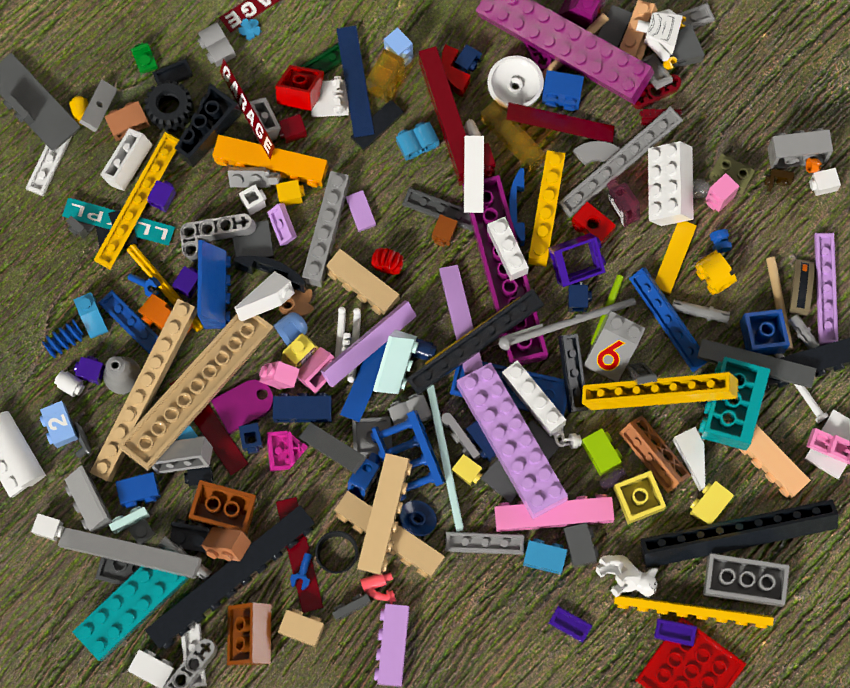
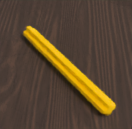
(166, 289)

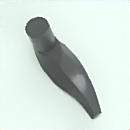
(83, 439)

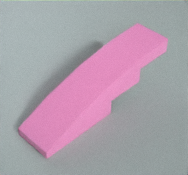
(830, 445)

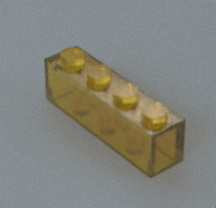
(513, 136)

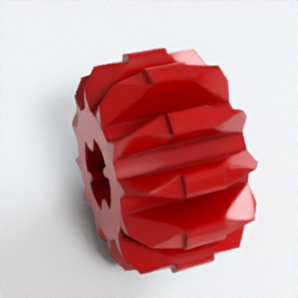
(387, 261)

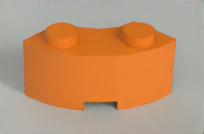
(156, 312)

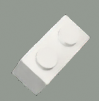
(151, 669)

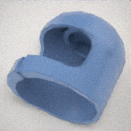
(291, 327)

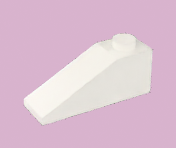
(267, 296)
(691, 449)

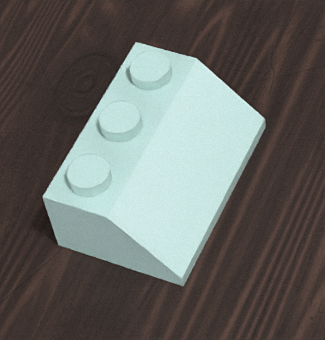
(396, 362)

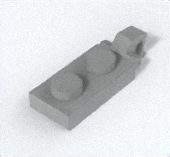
(252, 175)

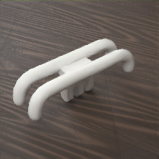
(344, 339)

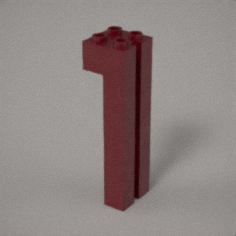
(447, 113)

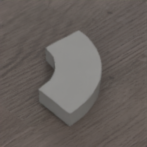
(595, 151)

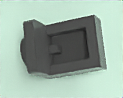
(79, 228)

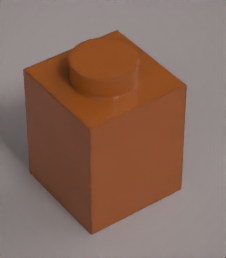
(444, 231)

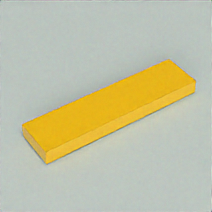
(674, 256)

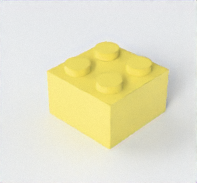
(639, 497)

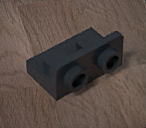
(189, 536)

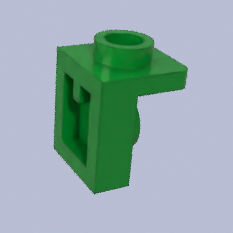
(144, 58)

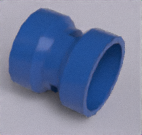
(720, 240)

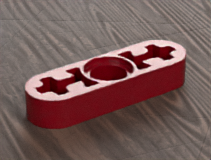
(670, 90)

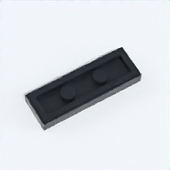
(381, 122)

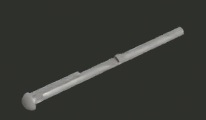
(538, 330)

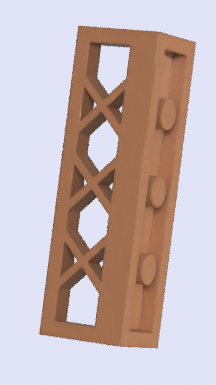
(652, 454)

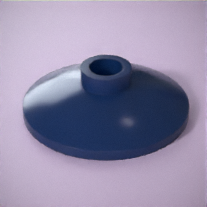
(422, 513)

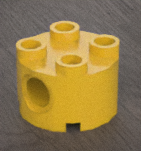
(715, 272)

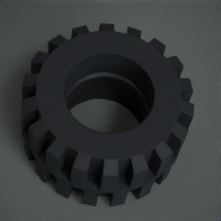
(165, 92)

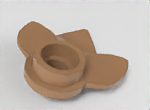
(299, 303)

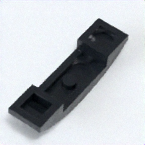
(250, 263)

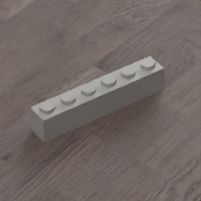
(326, 229)

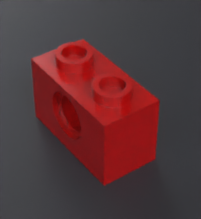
(590, 214)

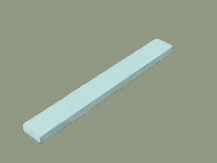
(445, 459)

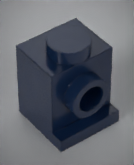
(468, 59)
(247, 432)

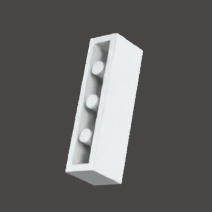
(533, 398)

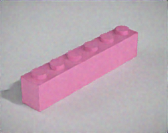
(570, 513)

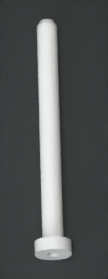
(809, 399)

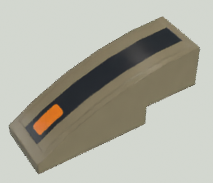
(801, 287)

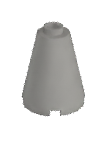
(121, 374)

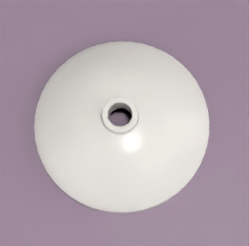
(519, 72)

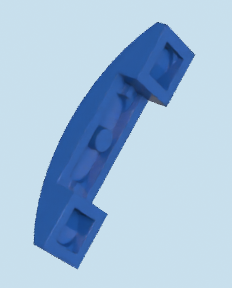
(517, 186)

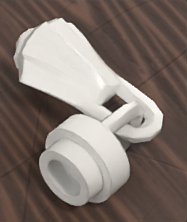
(573, 439)

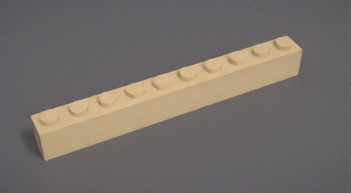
(145, 388)

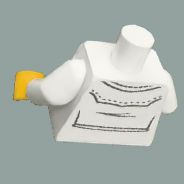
(662, 34)

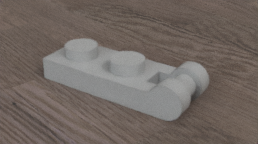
(459, 436)

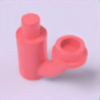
(375, 581)

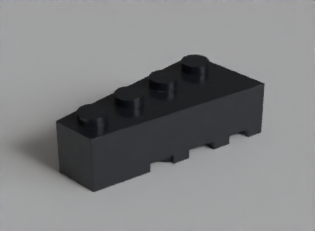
(212, 118)

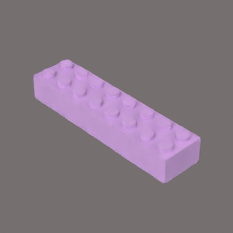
(512, 440)

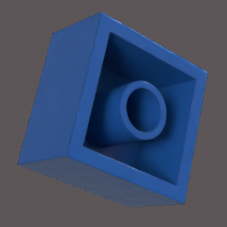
(562, 90)
(765, 332)

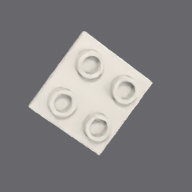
(332, 99)

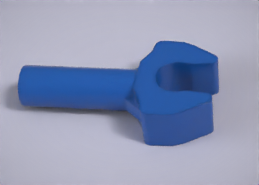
(147, 284)
(302, 572)

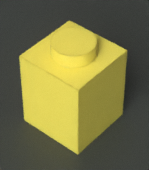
(467, 470)

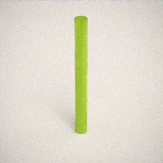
(611, 299)

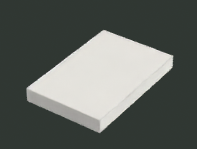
(835, 425)

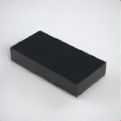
(175, 72)

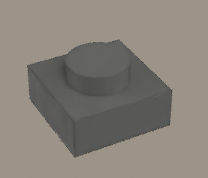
(142, 531)

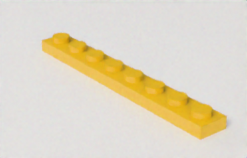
(136, 201)
(701, 612)

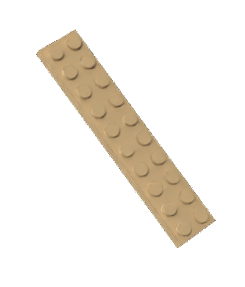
(194, 389)

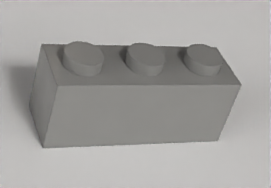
(185, 455)

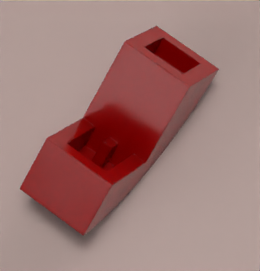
(456, 78)

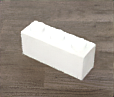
(126, 159)
(507, 248)

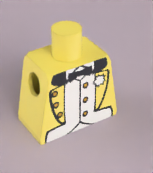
(299, 351)

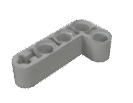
(217, 232)
(185, 668)

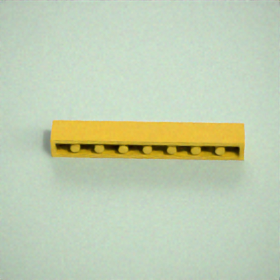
(663, 391)

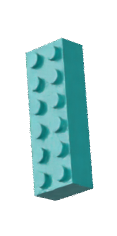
(126, 610)

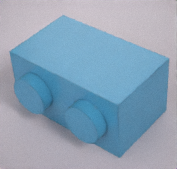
(545, 556)

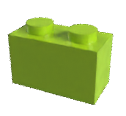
(601, 451)

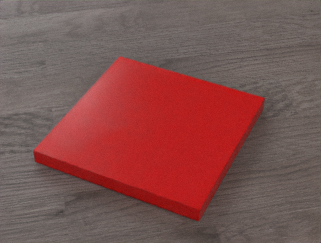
(686, 666)

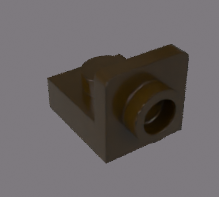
(780, 177)

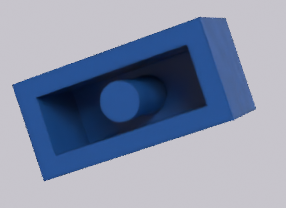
(137, 490)

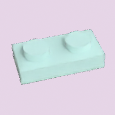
(121, 523)

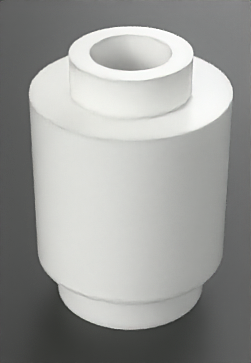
(69, 383)

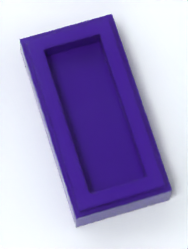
(570, 624)
(675, 632)

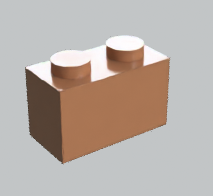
(128, 117)
(226, 544)

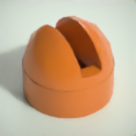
(813, 165)

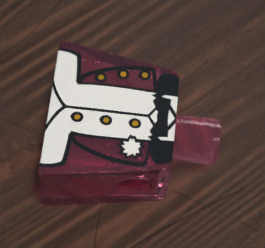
(623, 203)

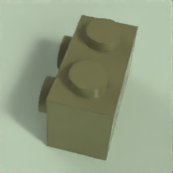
(738, 172)

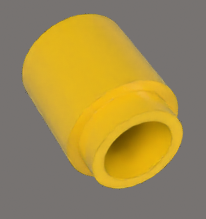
(78, 107)

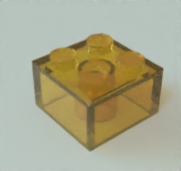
(386, 76)

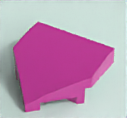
(283, 450)

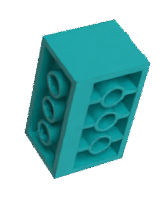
(744, 412)

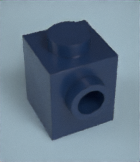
(578, 297)

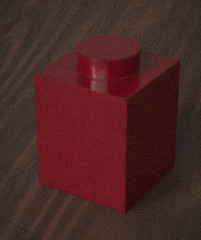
(292, 129)

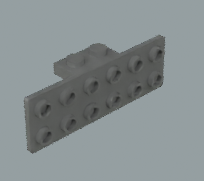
(34, 104)

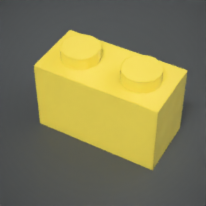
(711, 504)

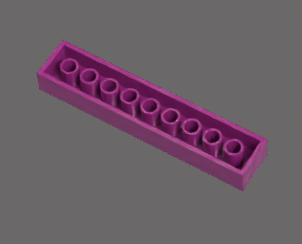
(569, 45)
(500, 287)

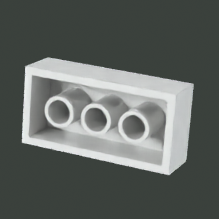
(670, 183)

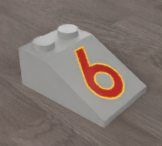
(613, 346)

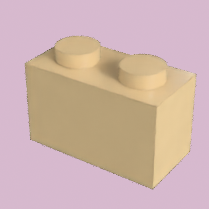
(301, 628)

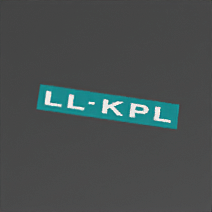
(99, 217)

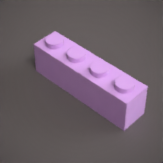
(392, 645)

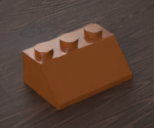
(222, 507)
(249, 634)

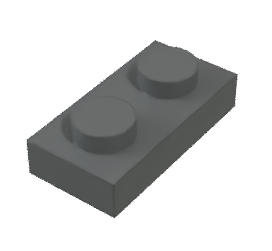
(358, 603)

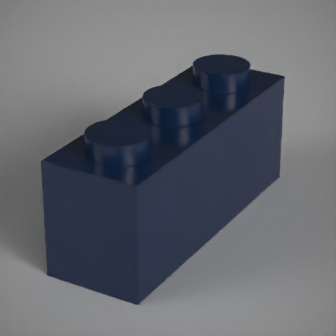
(302, 408)

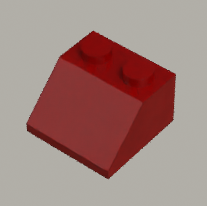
(299, 87)

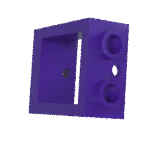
(557, 259)

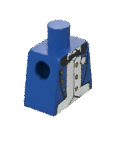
(364, 478)

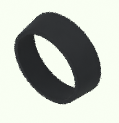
(334, 534)

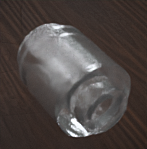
(700, 188)

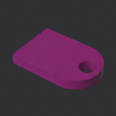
(242, 406)

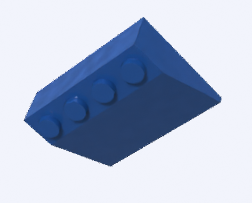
(213, 286)

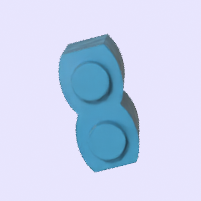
(417, 141)

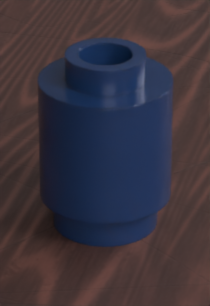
(425, 350)

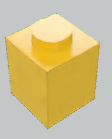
(290, 192)

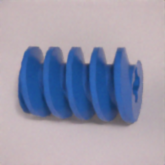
(63, 339)

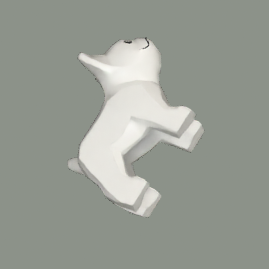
(627, 575)

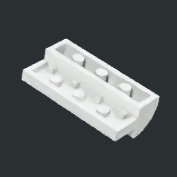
(17, 462)

